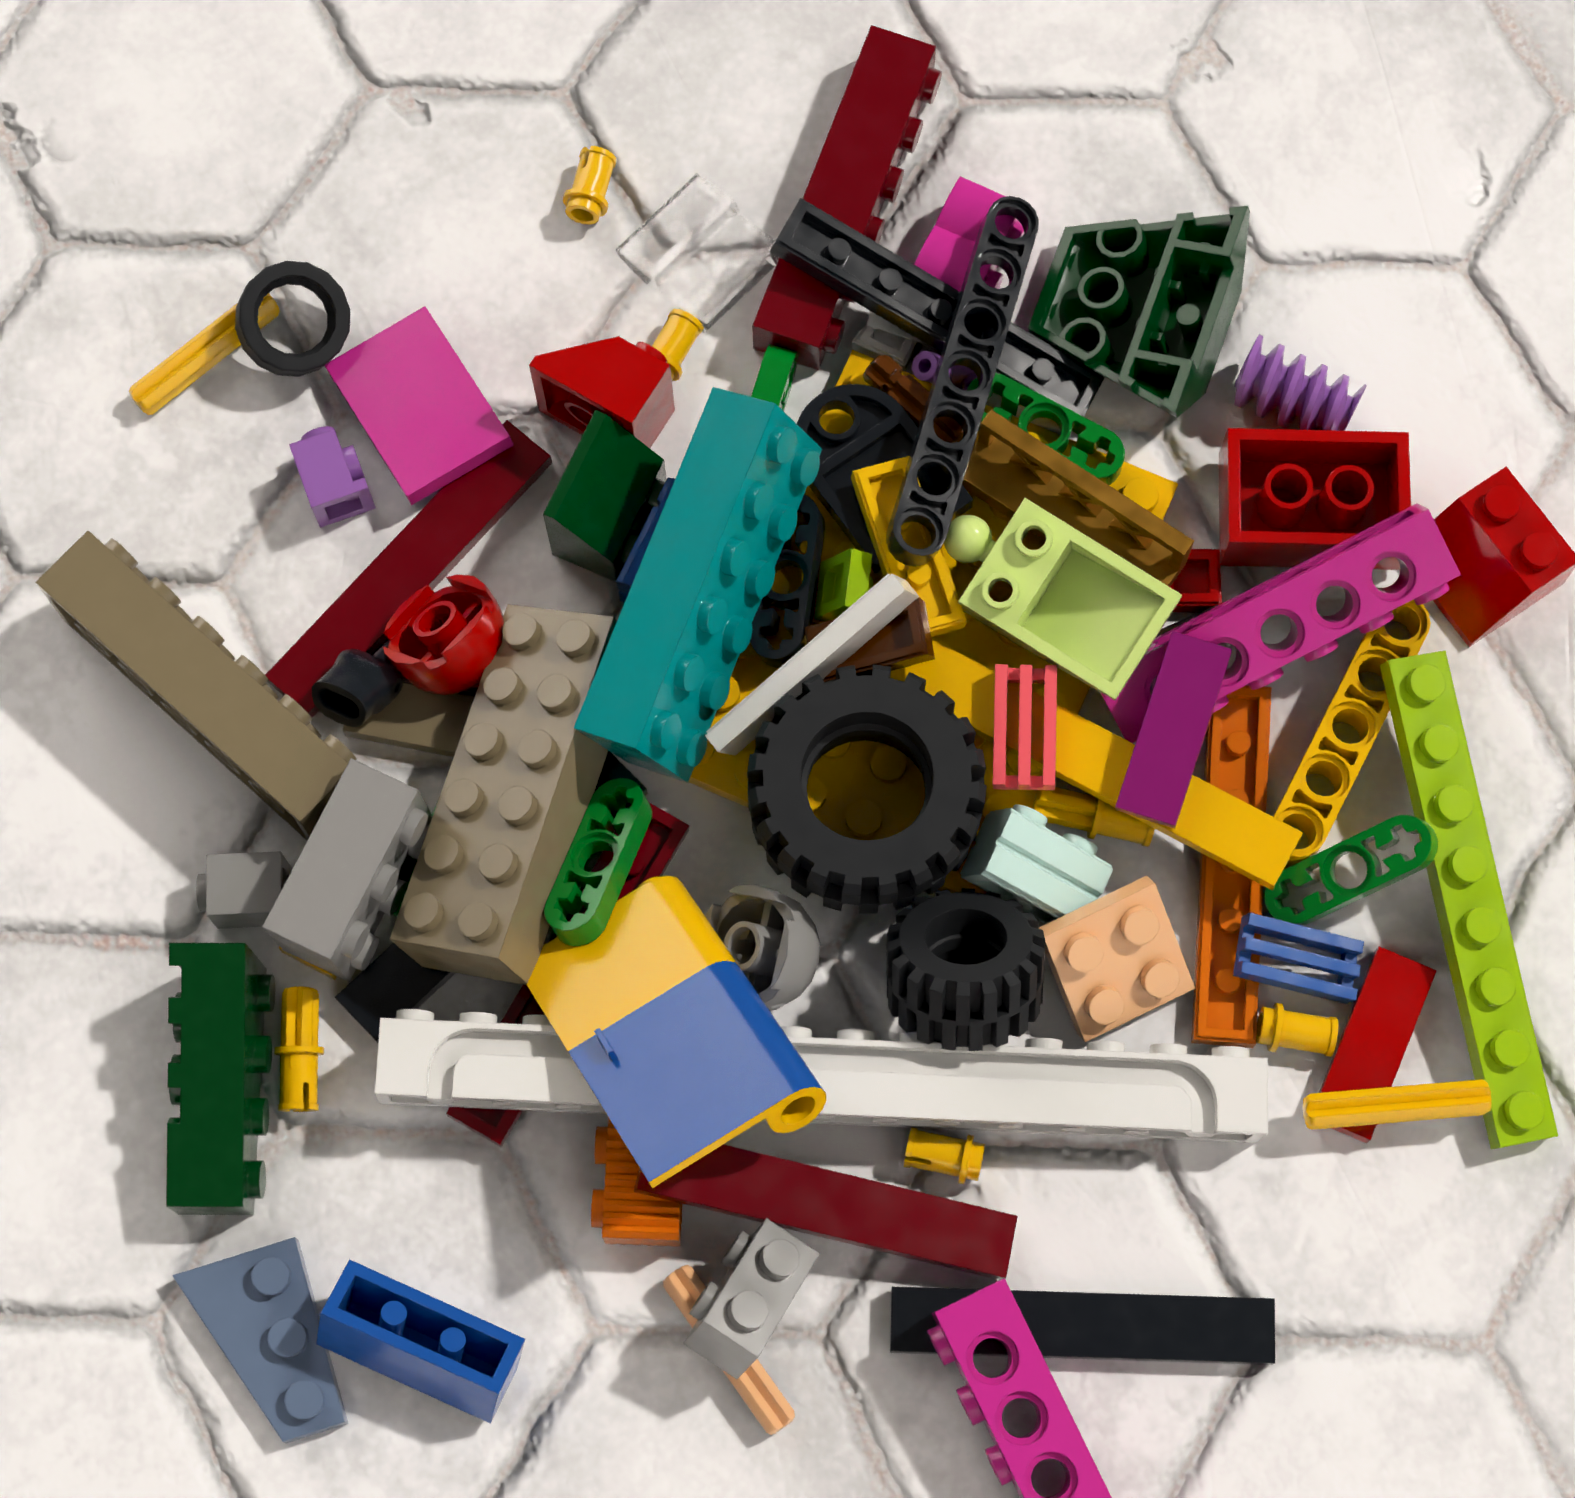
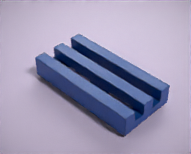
(1345, 967)

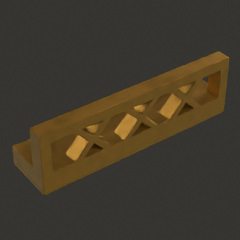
(1015, 466)

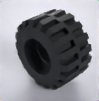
(965, 969)

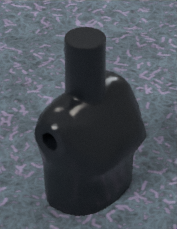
(357, 686)

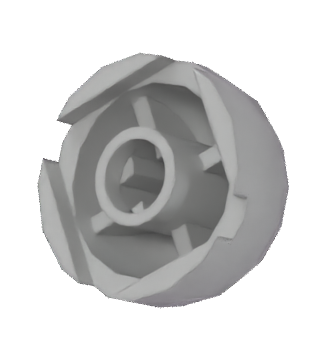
(769, 941)

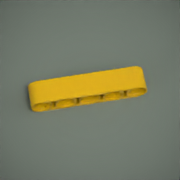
(1361, 709)

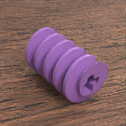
(1294, 391)

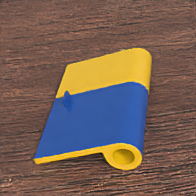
(671, 1032)

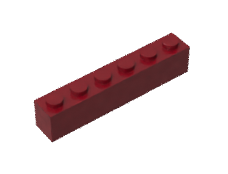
(851, 184)

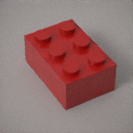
(1306, 491)

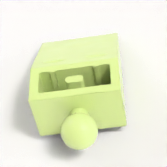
(1068, 598)

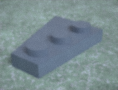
(268, 1329)

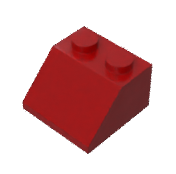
(606, 376)
(1504, 556)

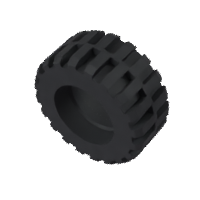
(876, 711)

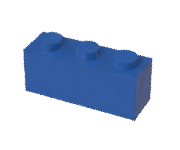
(419, 1341)

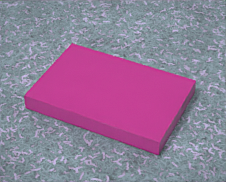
(418, 405)

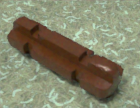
(909, 393)

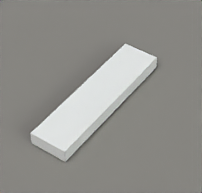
(819, 657)

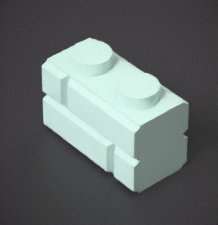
(1034, 864)

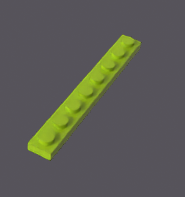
(1469, 899)

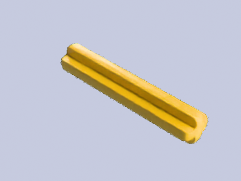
(194, 359)
(1396, 1104)

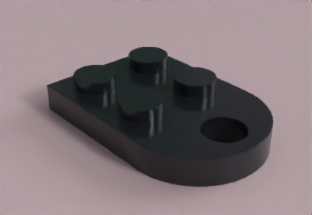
(878, 435)

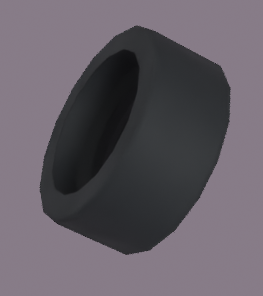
(325, 289)

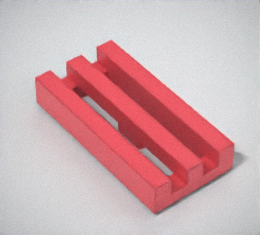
(1025, 676)

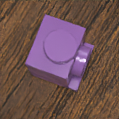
(331, 476)

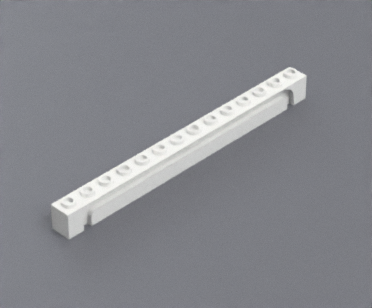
(866, 1080)

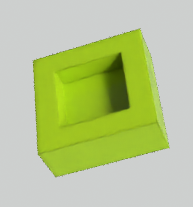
(842, 583)

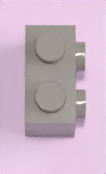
(751, 1299)

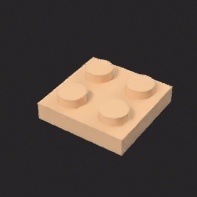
(1116, 958)

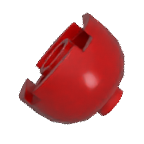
(445, 636)

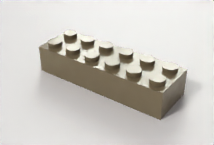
(197, 679)
(508, 802)

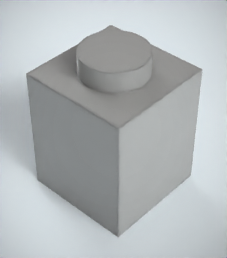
(241, 887)

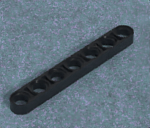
(950, 401)

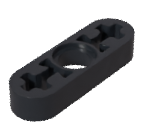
(766, 621)

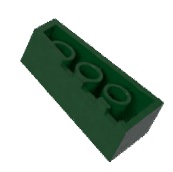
(218, 1079)

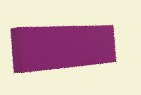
(1173, 729)

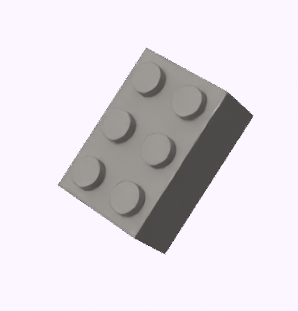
(350, 871)

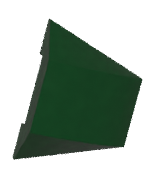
(1146, 301)

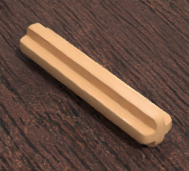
(754, 1384)

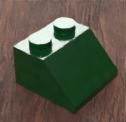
(603, 498)

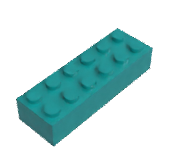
(700, 585)

